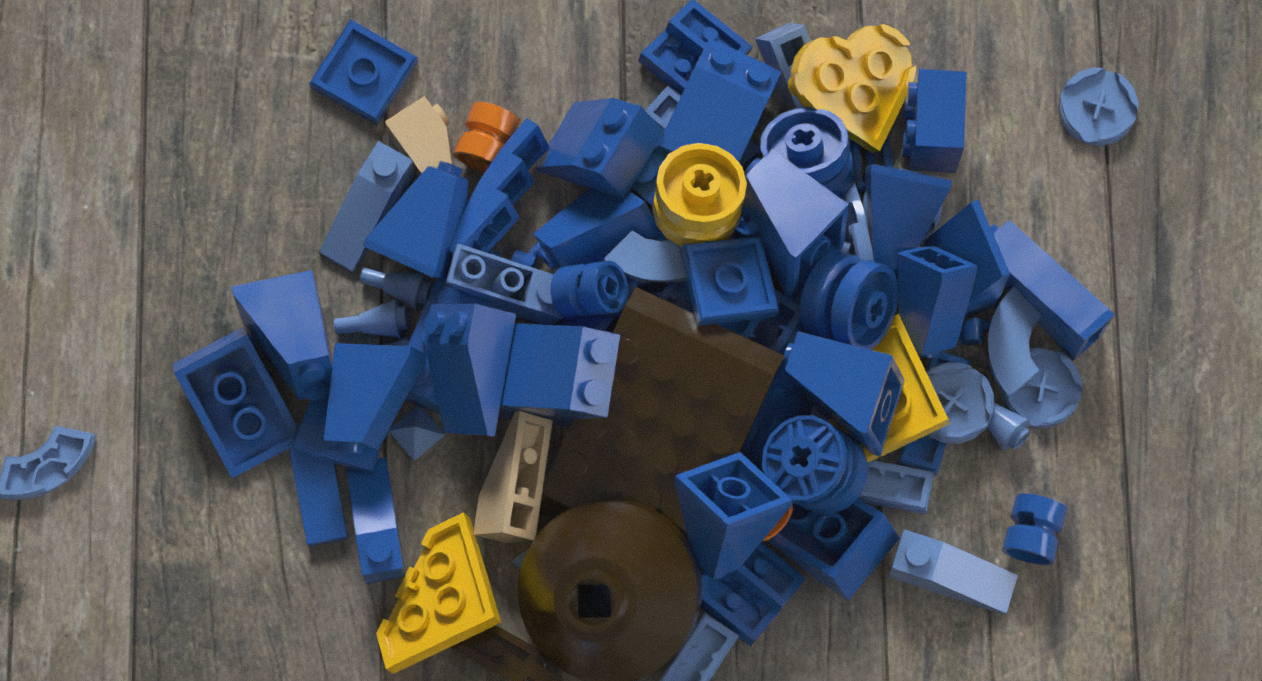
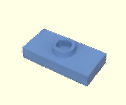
(897, 487)
(702, 652)

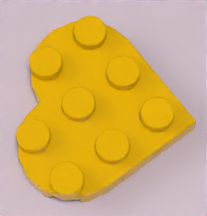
(856, 80)

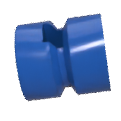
(589, 289)
(1034, 529)

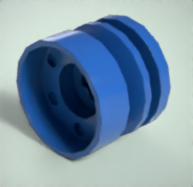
(815, 464)

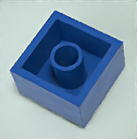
(936, 120)

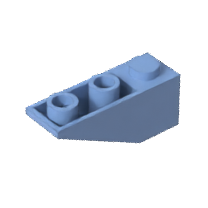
(504, 284)

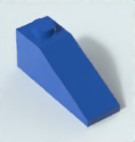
(376, 523)

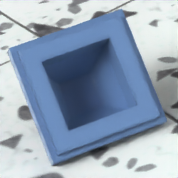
(416, 433)

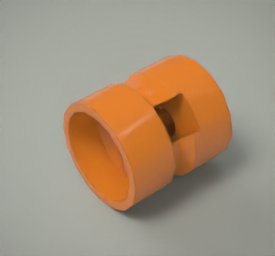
(488, 132)

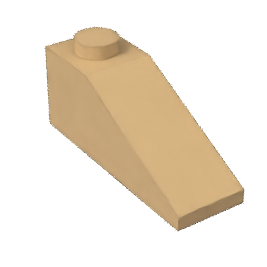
(421, 134)
(514, 485)

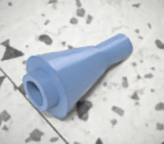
(408, 287)
(384, 320)
(1008, 428)

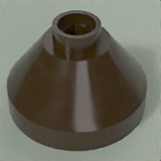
(650, 582)

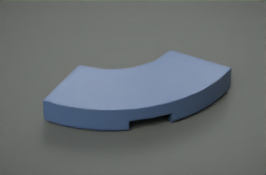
(856, 226)
(648, 259)
(1009, 343)
(47, 467)

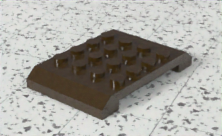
(674, 405)

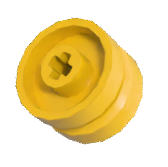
(699, 194)

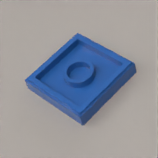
(363, 72)
(729, 280)

